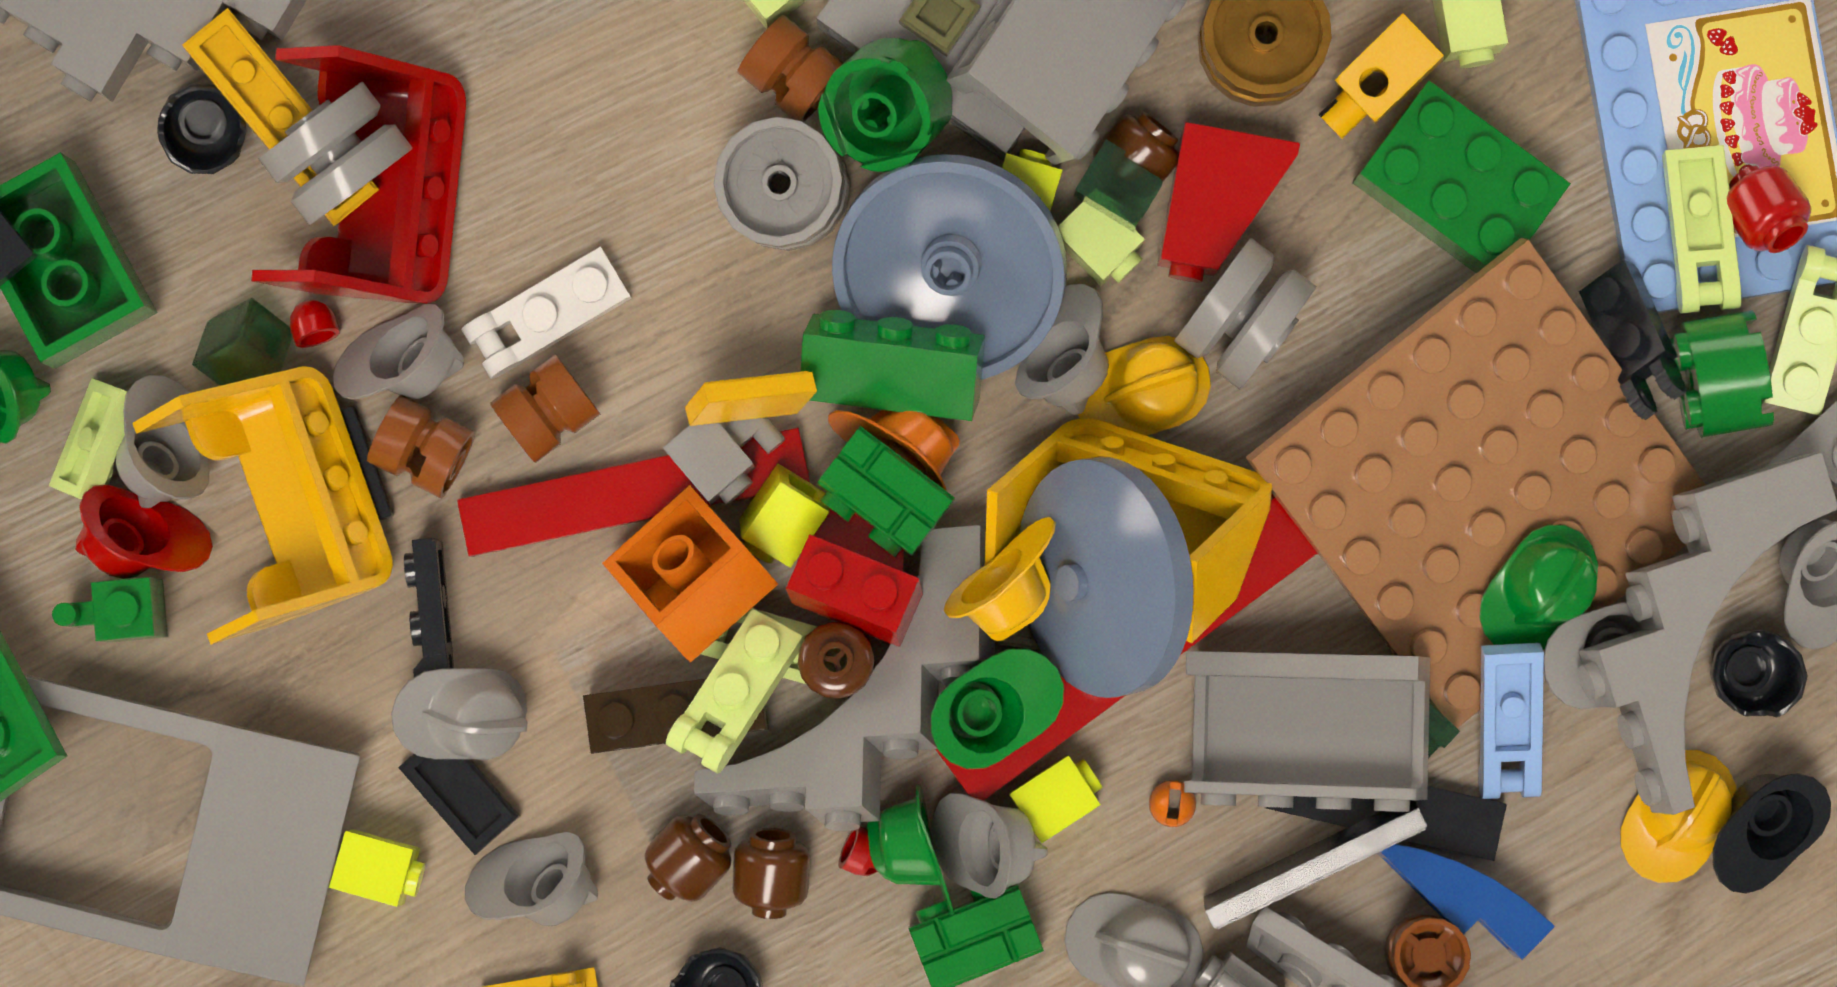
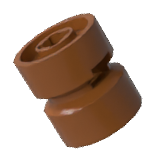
(789, 68)
(545, 408)
(418, 445)
(1427, 952)

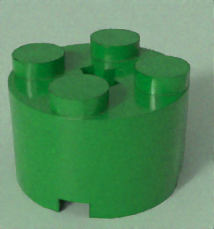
(886, 103)
(1724, 375)

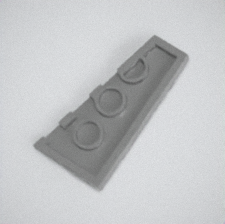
(1306, 959)

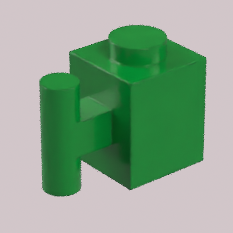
(119, 610)

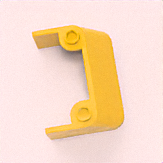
(302, 486)
(1214, 502)

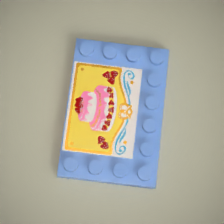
(1701, 79)

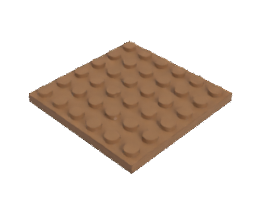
(1459, 447)

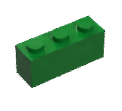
(894, 364)

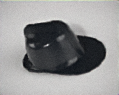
(1768, 829)

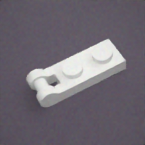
(548, 312)

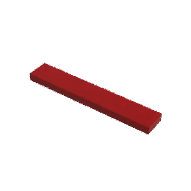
(600, 498)

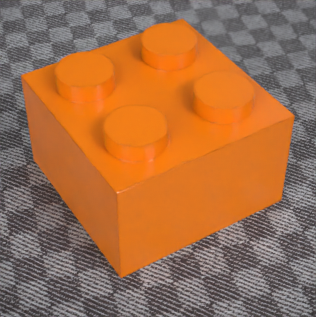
(690, 574)

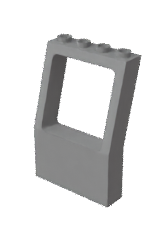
(255, 852)

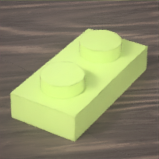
(92, 441)

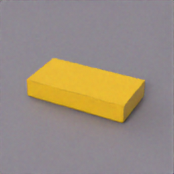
(750, 398)

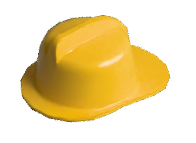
(1150, 387)
(1009, 588)
(1678, 844)

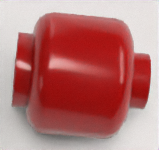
(1768, 208)

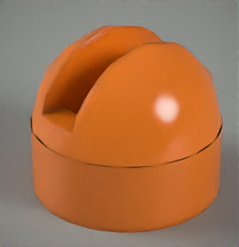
(1160, 801)

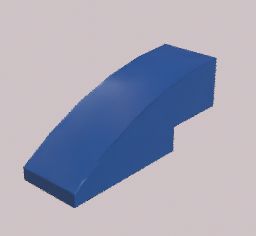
(1469, 896)

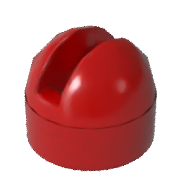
(313, 324)
(856, 854)

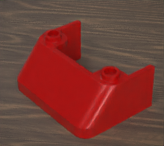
(401, 235)

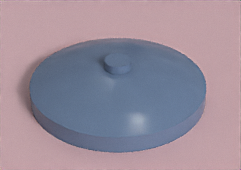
(957, 248)
(1114, 576)

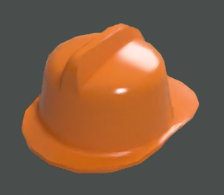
(913, 435)

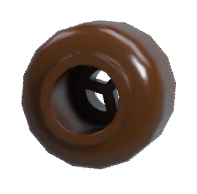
(1145, 143)
(842, 682)
(688, 858)
(771, 872)

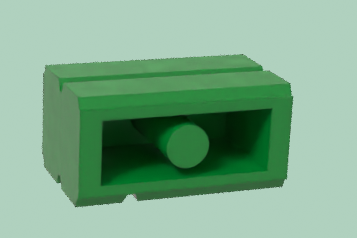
(884, 492)
(975, 938)

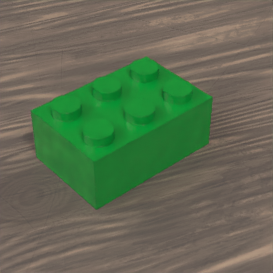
(1460, 180)
(82, 280)

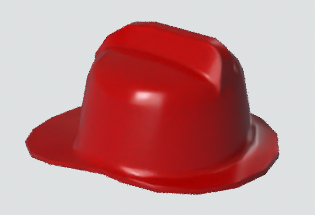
(130, 539)

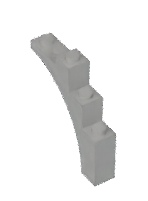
(108, 36)
(1676, 599)
(838, 763)

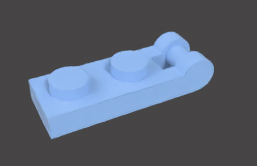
(1511, 719)

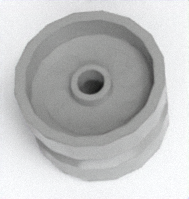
(334, 152)
(816, 189)
(1246, 314)

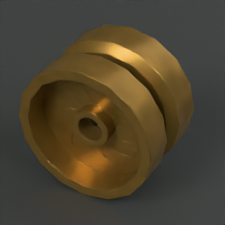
(1257, 71)

